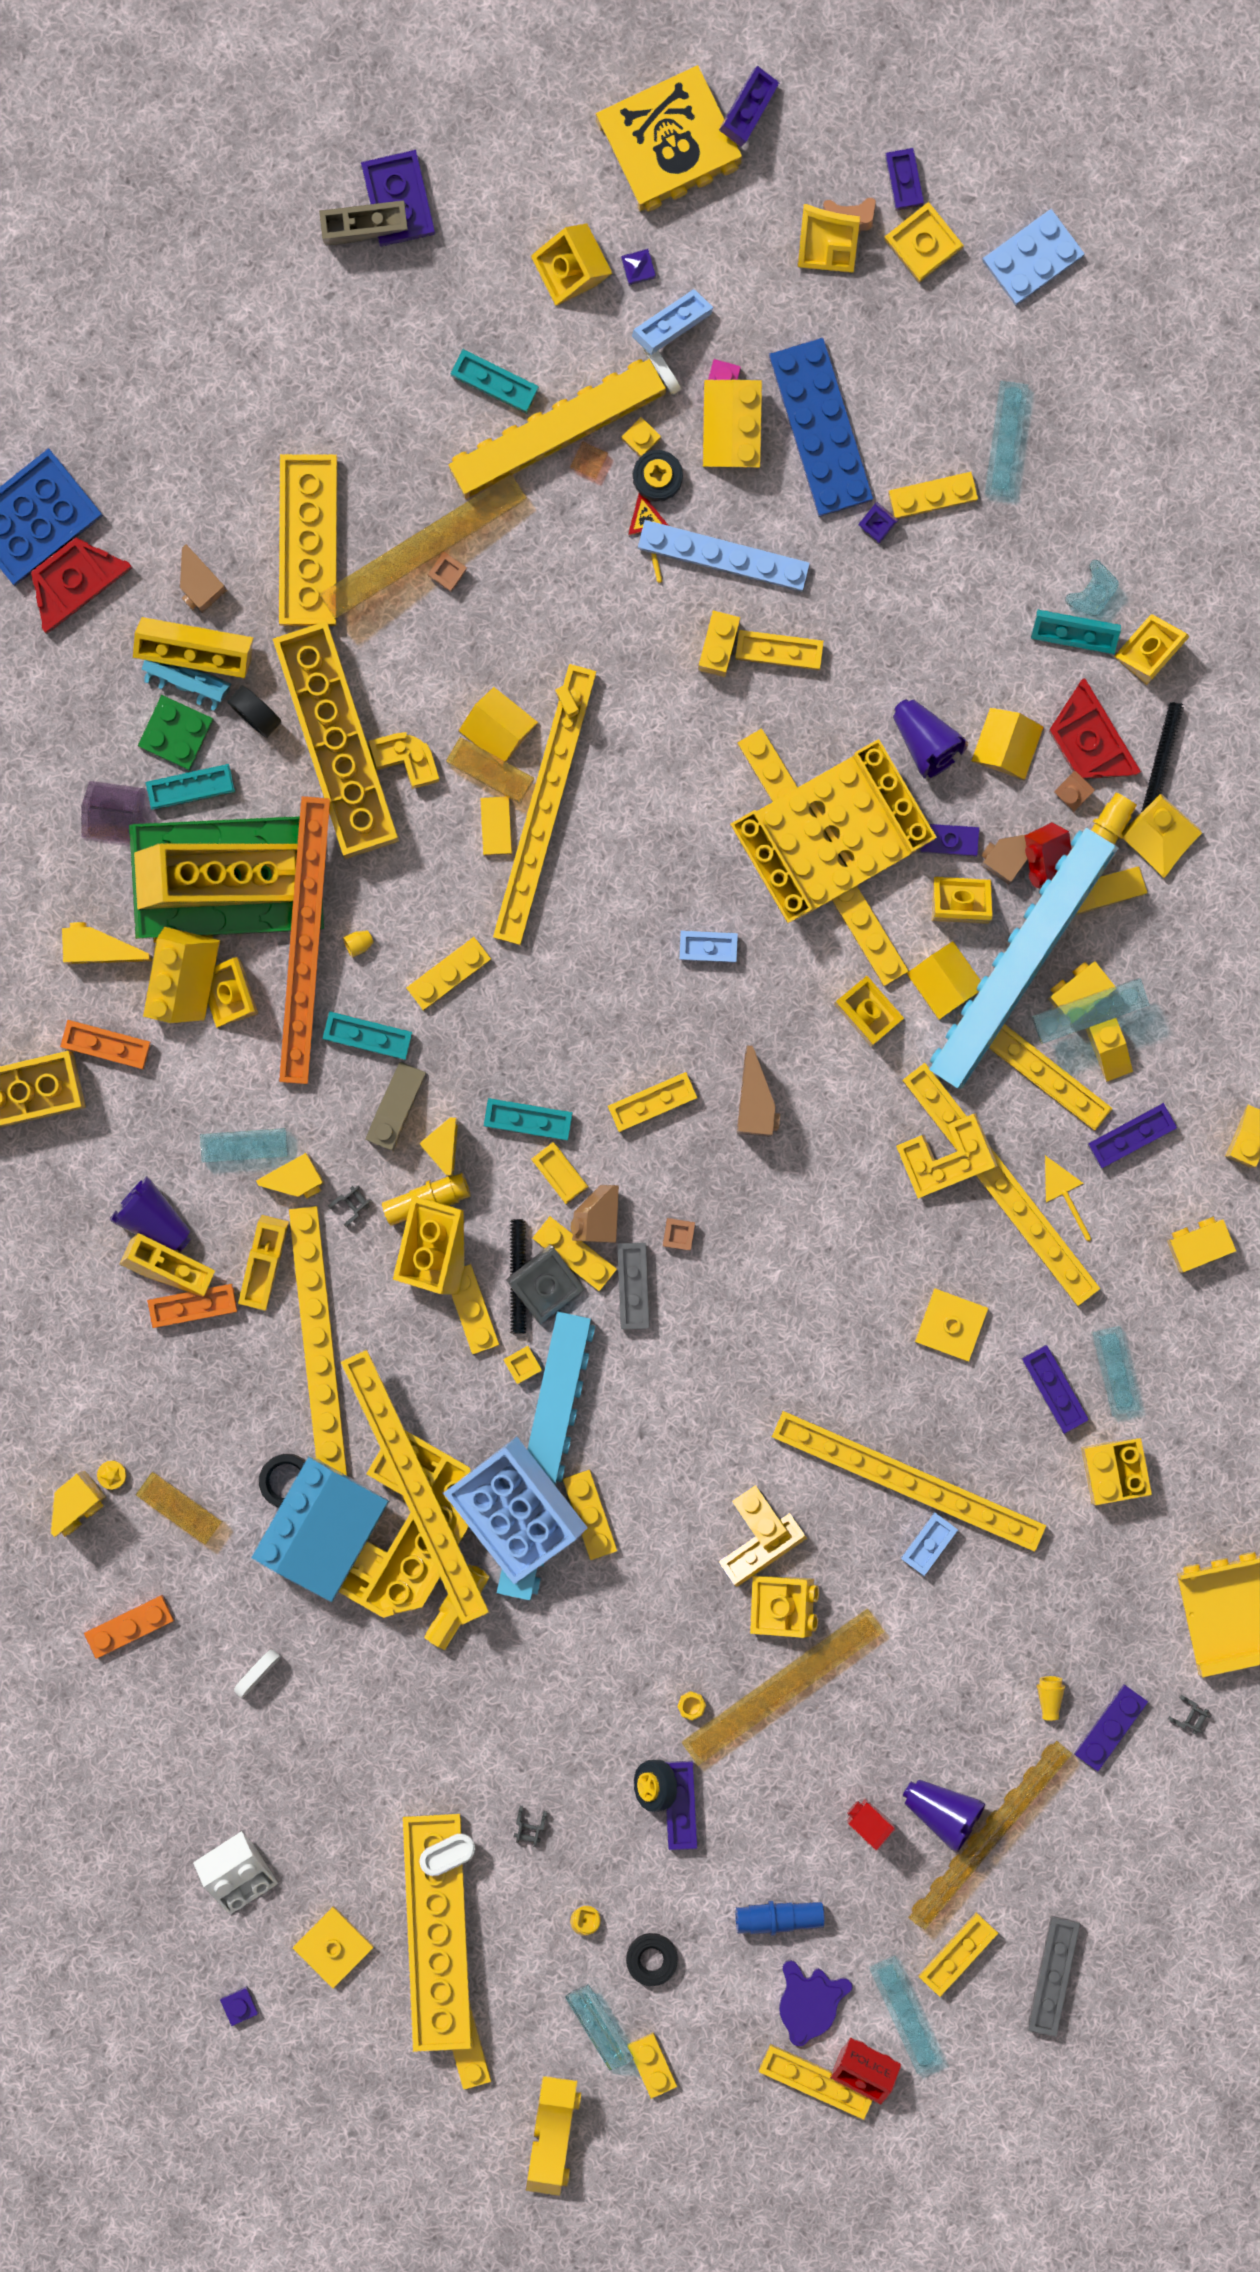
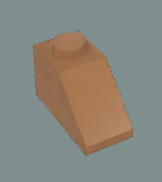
(198, 582)
(1005, 857)
(597, 1216)

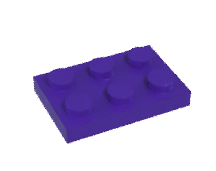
(400, 179)

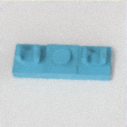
(188, 680)

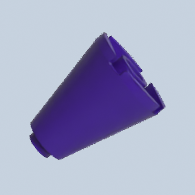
(927, 738)
(152, 1216)
(944, 1811)

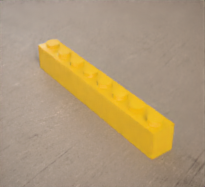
(557, 428)

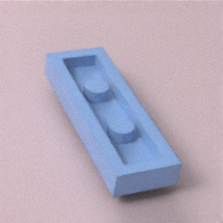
(672, 321)

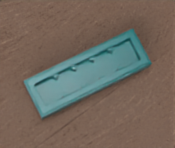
(190, 787)

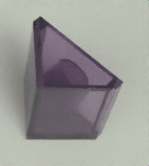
(110, 810)

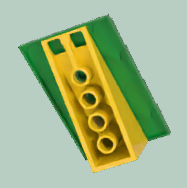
(214, 876)

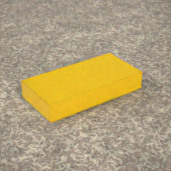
(496, 826)
(559, 1173)

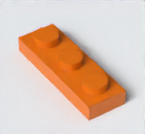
(105, 1044)
(191, 1307)
(129, 1626)

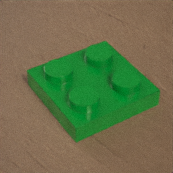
(175, 732)

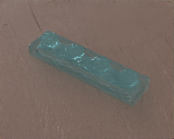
(1006, 439)
(1090, 1010)
(906, 2014)

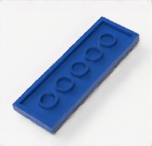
(820, 427)

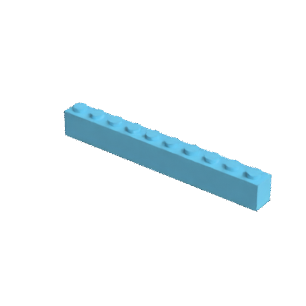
(1023, 958)
(554, 1415)

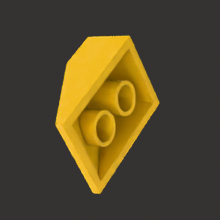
(432, 1247)

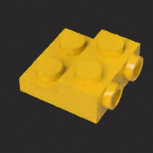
(783, 1606)

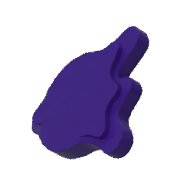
(809, 2003)

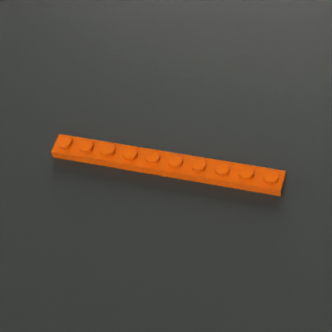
(304, 939)

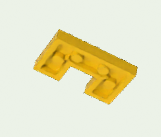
(932, 1175)

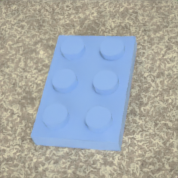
(1033, 257)

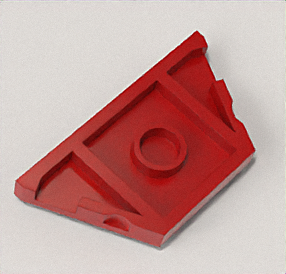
(73, 579)
(1090, 738)

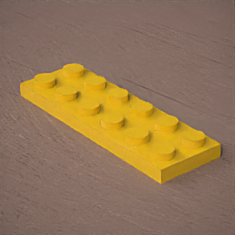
(307, 537)

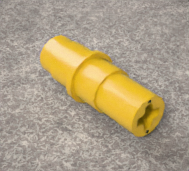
(1114, 818)
(443, 1191)

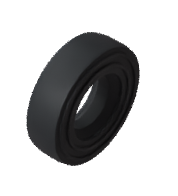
(651, 1941)

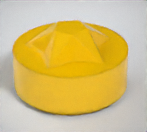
(111, 1474)
(585, 1920)

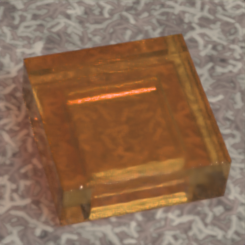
(589, 460)

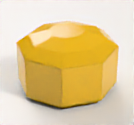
(691, 1705)

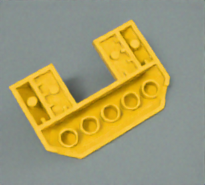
(406, 1573)

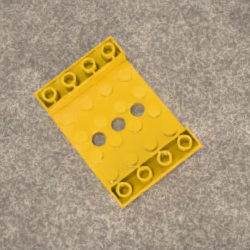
(874, 824)

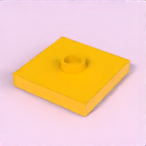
(923, 242)
(951, 1324)
(333, 1946)

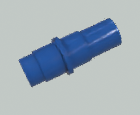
(779, 1917)

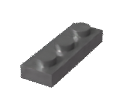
(633, 1286)

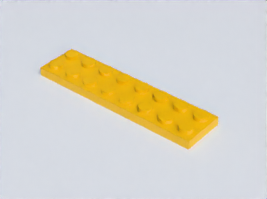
(436, 1940)

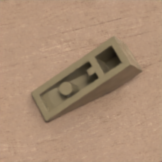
(362, 222)
(395, 1106)

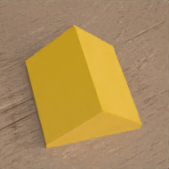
(1151, 648)
(497, 725)
(1007, 742)
(962, 900)
(945, 980)
(230, 994)
(868, 1011)
(442, 1145)

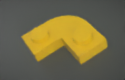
(409, 750)

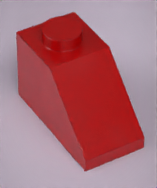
(870, 1823)

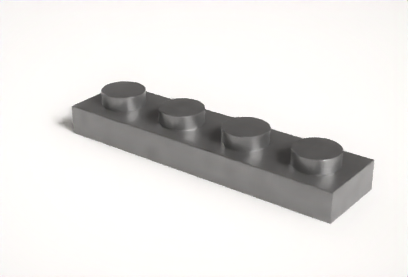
(1053, 1976)

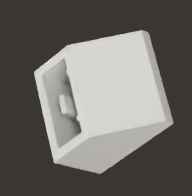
(235, 1873)

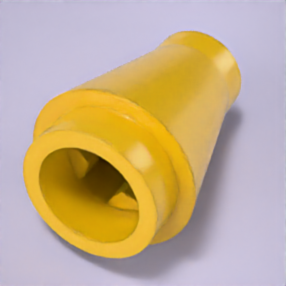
(1050, 1695)

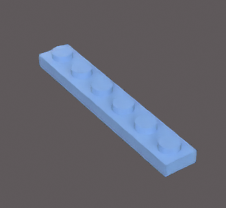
(723, 555)

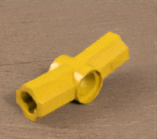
(448, 1621)

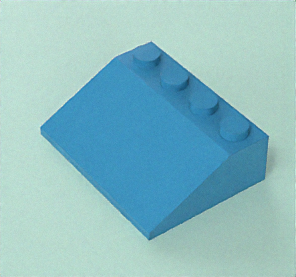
(320, 1529)

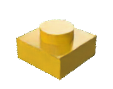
(641, 437)
(568, 700)
(522, 1364)

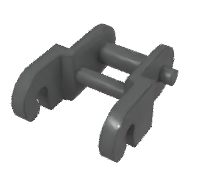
(354, 1191)
(1200, 1721)
(534, 1839)

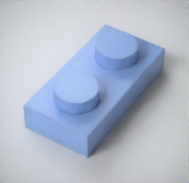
(708, 946)
(929, 1544)

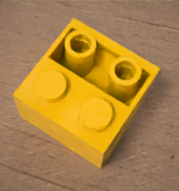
(1116, 1471)
(74, 1500)

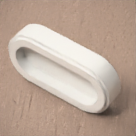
(664, 372)
(256, 1673)
(447, 1854)

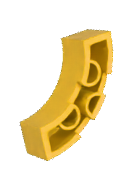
(552, 2127)

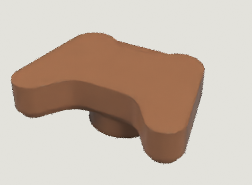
(865, 210)

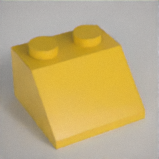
(571, 263)

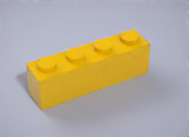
(192, 647)

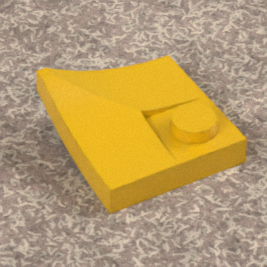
(828, 240)
(1161, 834)

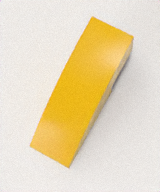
(263, 1262)

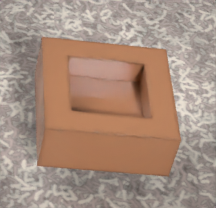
(447, 571)
(1074, 790)
(678, 1234)

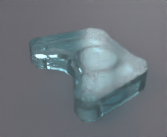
(1097, 592)

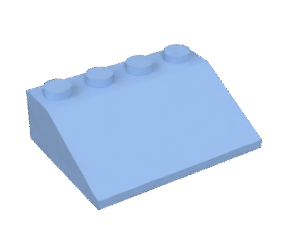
(515, 1510)

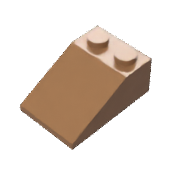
(756, 1104)

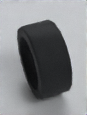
(254, 711)
(264, 1476)

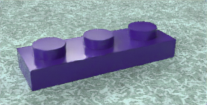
(749, 106)
(1132, 1135)
(1054, 1389)
(1110, 1727)
(681, 1815)

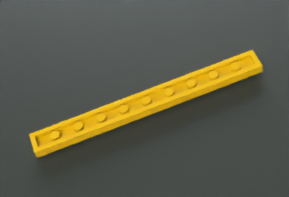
(543, 810)
(851, 904)
(1007, 1193)
(317, 1337)
(908, 1481)
(414, 1486)

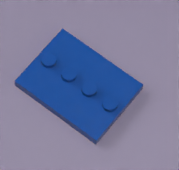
(40, 515)

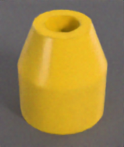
(358, 942)

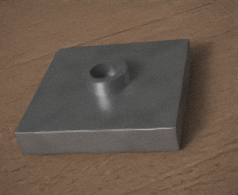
(545, 1284)

